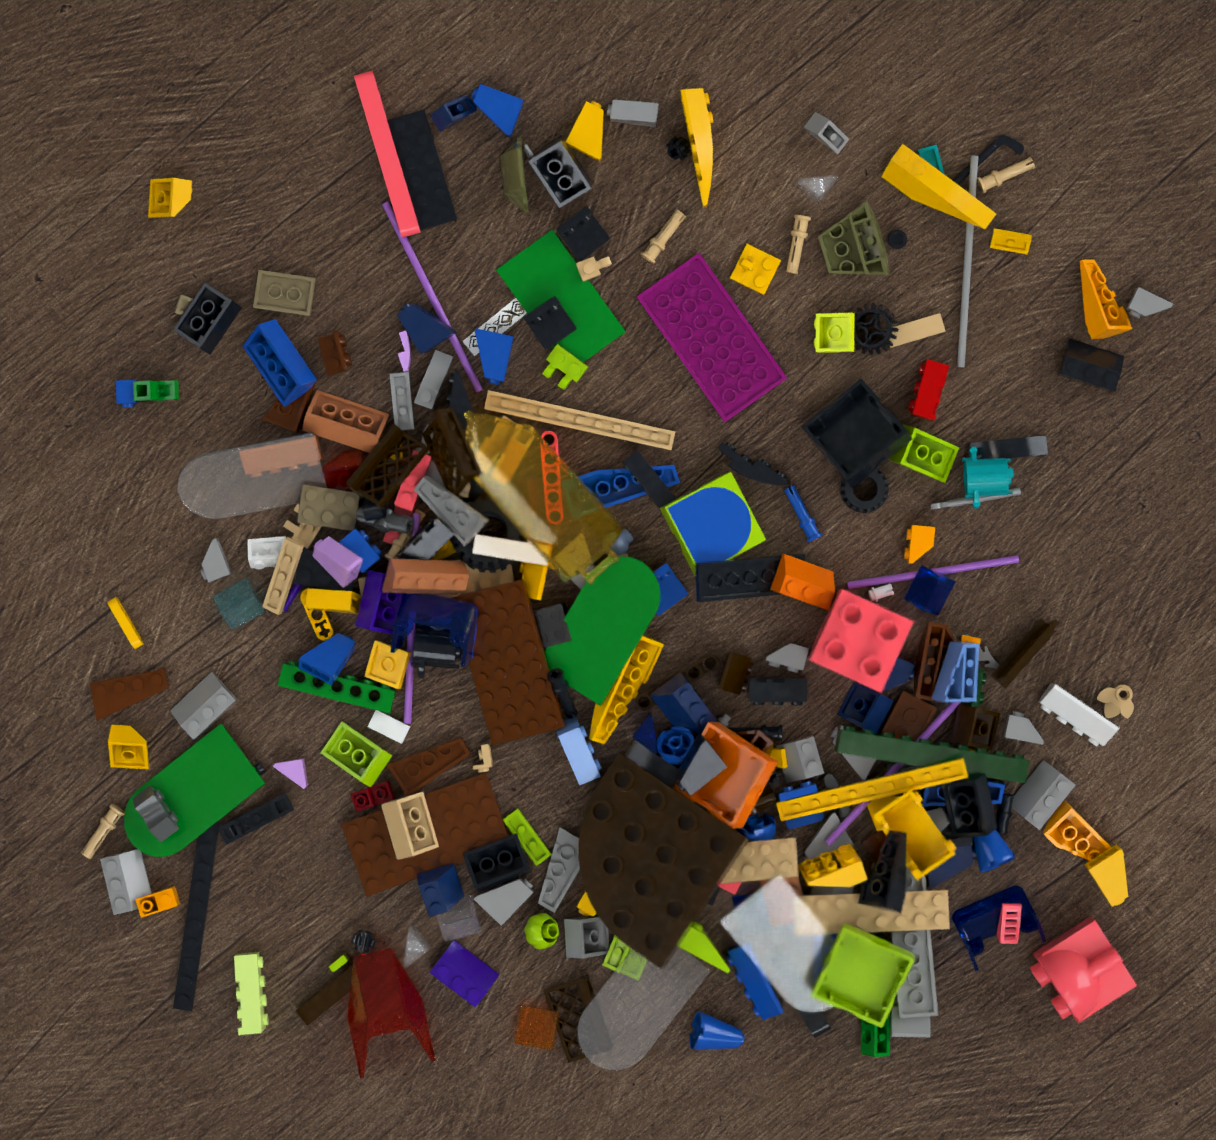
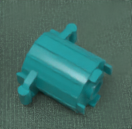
(985, 477)

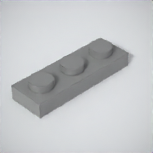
(402, 400)

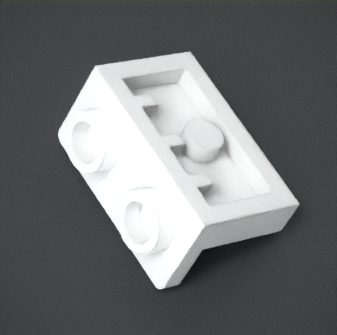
(264, 551)

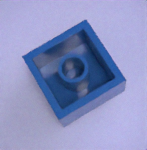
(358, 543)

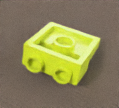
(834, 332)

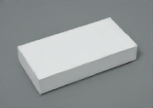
(389, 726)

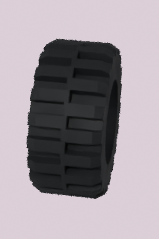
(489, 510)

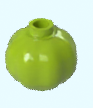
(541, 931)

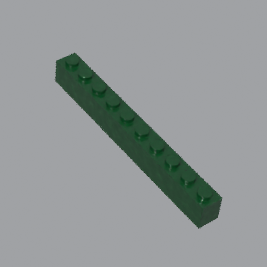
(926, 754)

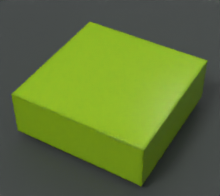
(339, 962)

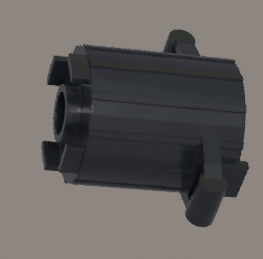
(434, 650)

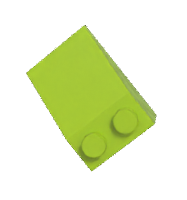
(926, 455)
(356, 754)
(700, 945)

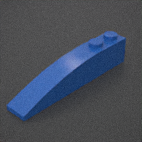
(619, 485)

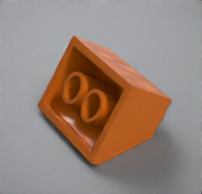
(804, 582)

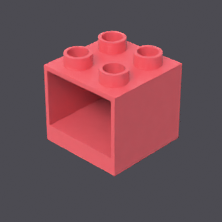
(860, 640)

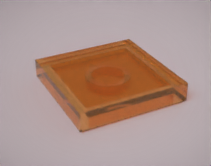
(537, 1027)

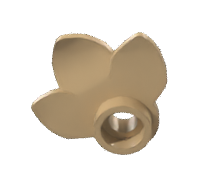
(1114, 703)

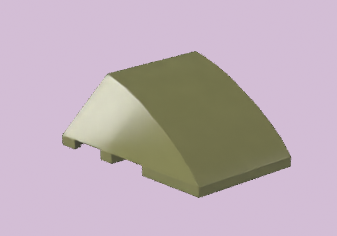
(513, 175)
(855, 244)

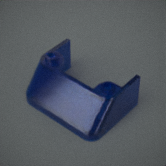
(438, 612)
(982, 917)

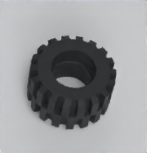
(872, 504)

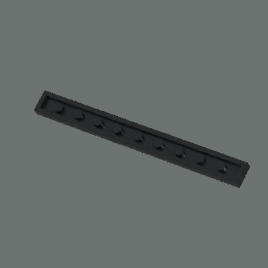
(196, 919)

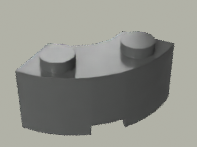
(156, 813)

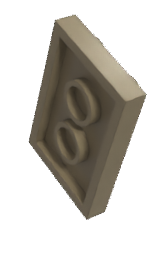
(284, 293)
(328, 507)

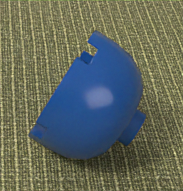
(674, 744)
(759, 828)

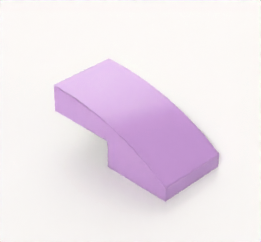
(405, 357)

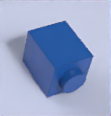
(125, 393)

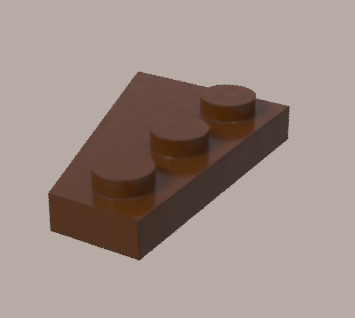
(291, 415)

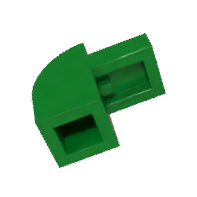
(156, 390)

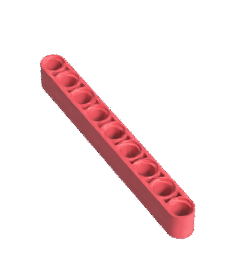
(387, 154)

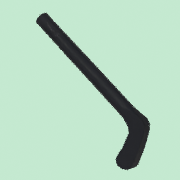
(1017, 147)

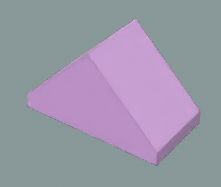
(294, 770)

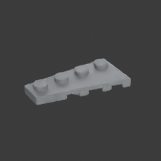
(452, 511)
(561, 870)

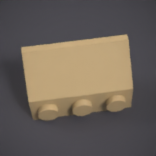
(410, 825)

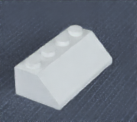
(1078, 715)

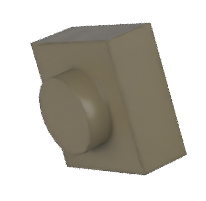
(182, 304)

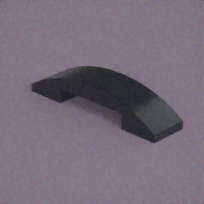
(1011, 447)
(256, 818)

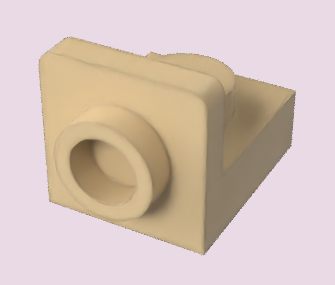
(486, 756)

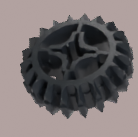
(874, 321)

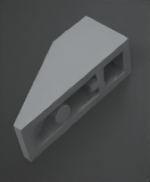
(433, 380)

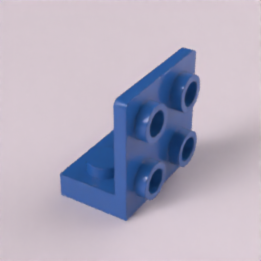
(670, 588)

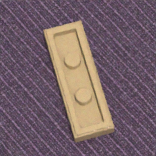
(918, 330)

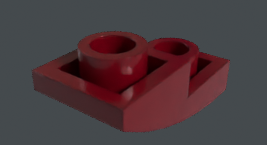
(372, 796)

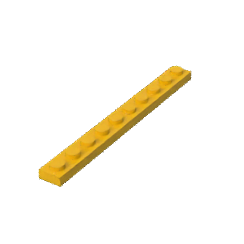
(872, 789)

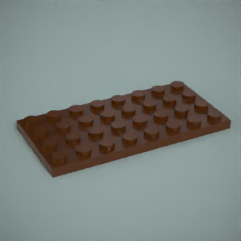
(511, 665)
(462, 819)

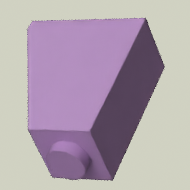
(337, 560)

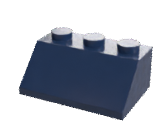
(682, 705)

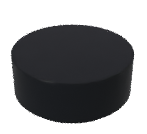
(897, 239)

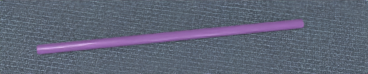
(432, 297)
(410, 647)
(893, 770)

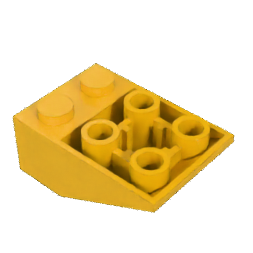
(834, 868)

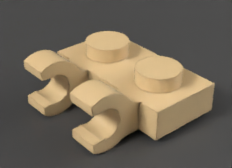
(304, 533)

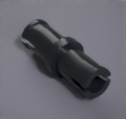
(1004, 813)

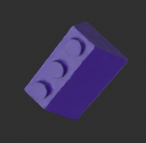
(378, 609)
(464, 973)

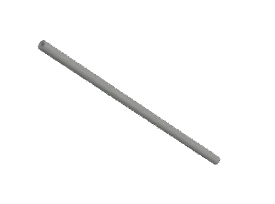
(967, 269)

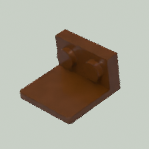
(334, 354)

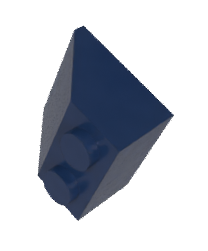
(865, 707)
(440, 889)

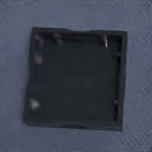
(856, 433)

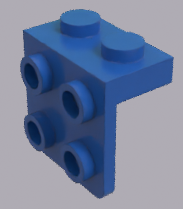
(804, 789)

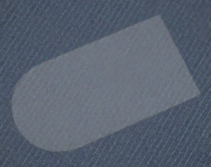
(250, 477)
(782, 941)
(636, 1008)

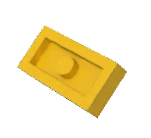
(1010, 241)

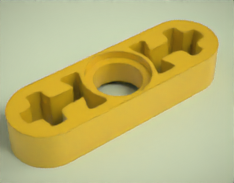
(125, 622)
(318, 629)

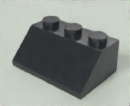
(560, 171)
(207, 318)
(1091, 365)
(969, 806)
(497, 863)

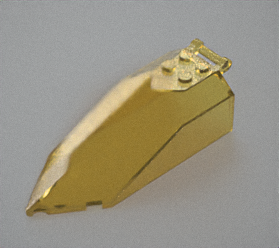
(542, 496)

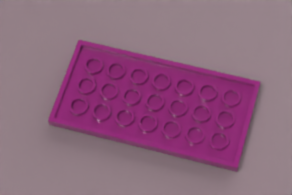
(711, 337)

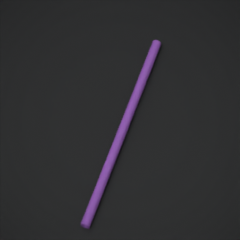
(942, 570)

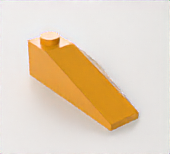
(1101, 310)
(1072, 833)

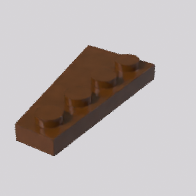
(122, 692)
(425, 766)

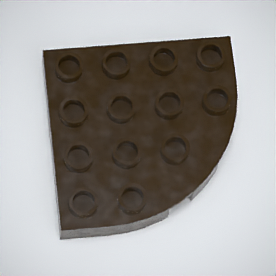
(651, 859)

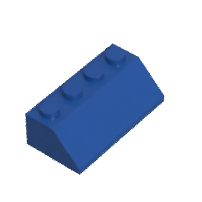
(279, 362)
(757, 985)

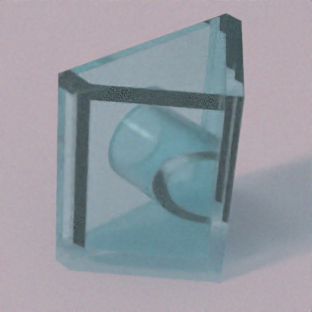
(238, 604)

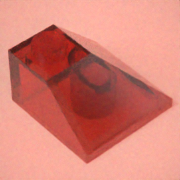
(341, 469)

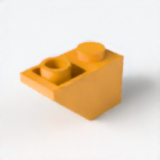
(920, 541)
(158, 901)

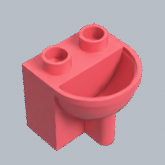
(1082, 971)

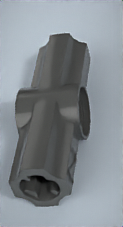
(393, 522)

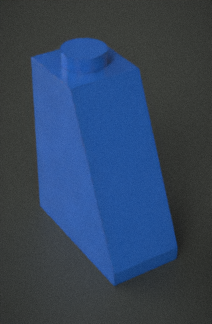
(498, 107)
(494, 354)
(328, 658)

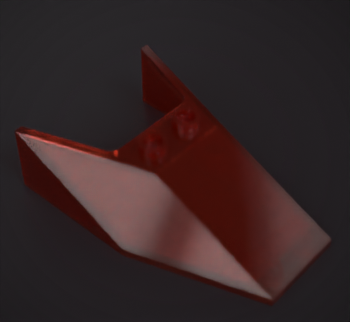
(383, 1003)

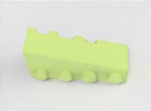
(250, 993)

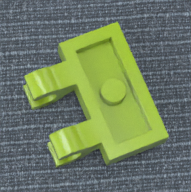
(567, 363)

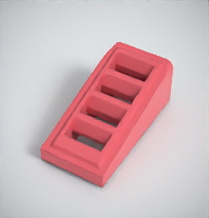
(1009, 935)

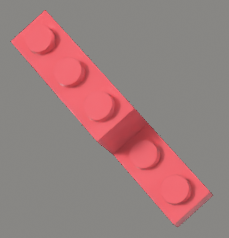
(407, 497)

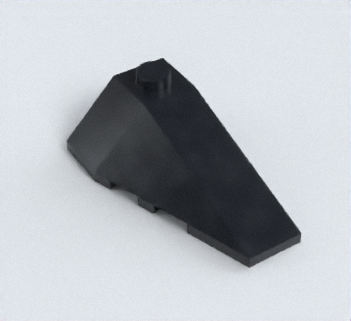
(887, 881)

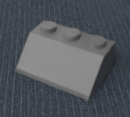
(203, 705)
(1041, 794)
(125, 880)

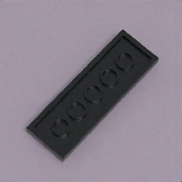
(422, 170)
(737, 578)

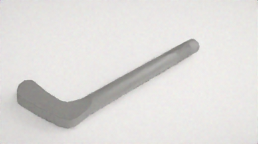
(960, 501)

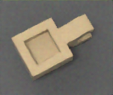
(590, 268)

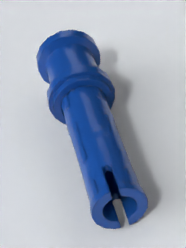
(807, 522)

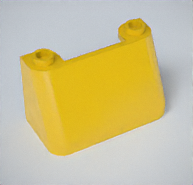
(924, 842)

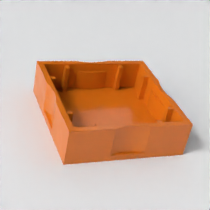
(737, 788)

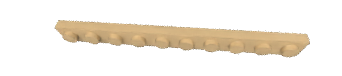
(579, 420)

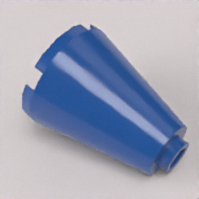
(992, 851)
(714, 1034)

